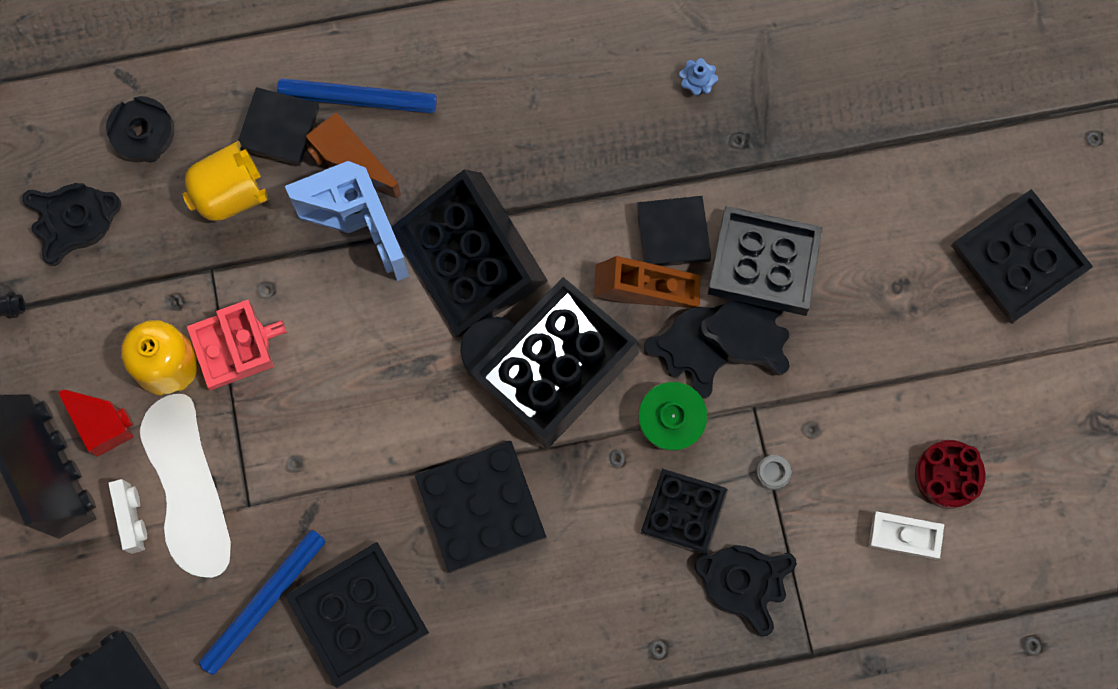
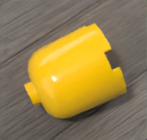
(223, 184)
(162, 367)

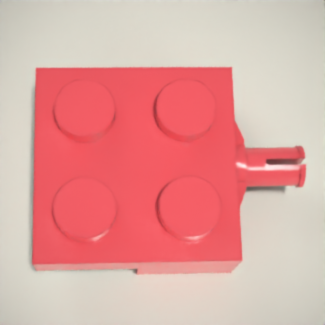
(233, 344)

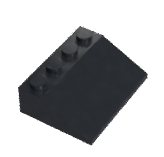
(468, 252)
(555, 362)
(38, 470)

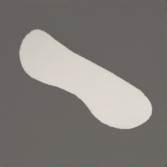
(194, 515)

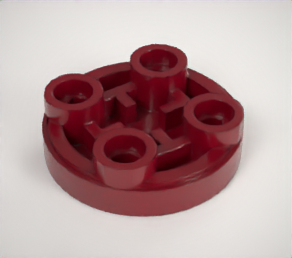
(950, 474)

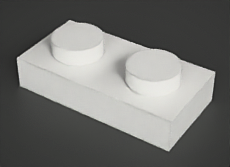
(130, 528)
(906, 535)

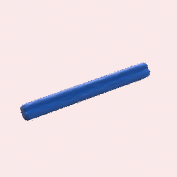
(358, 95)
(262, 602)

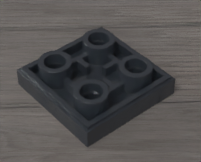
(278, 126)
(674, 231)
(684, 511)

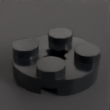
(149, 145)

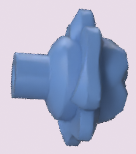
(698, 76)

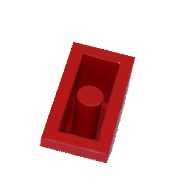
(97, 421)

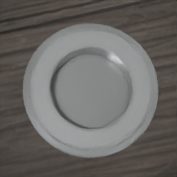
(773, 472)

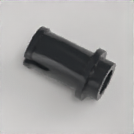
(12, 305)

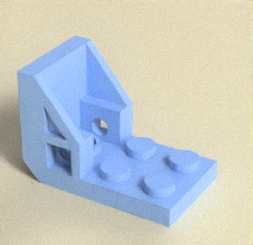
(334, 196)

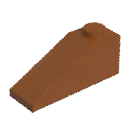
(336, 143)
(645, 283)

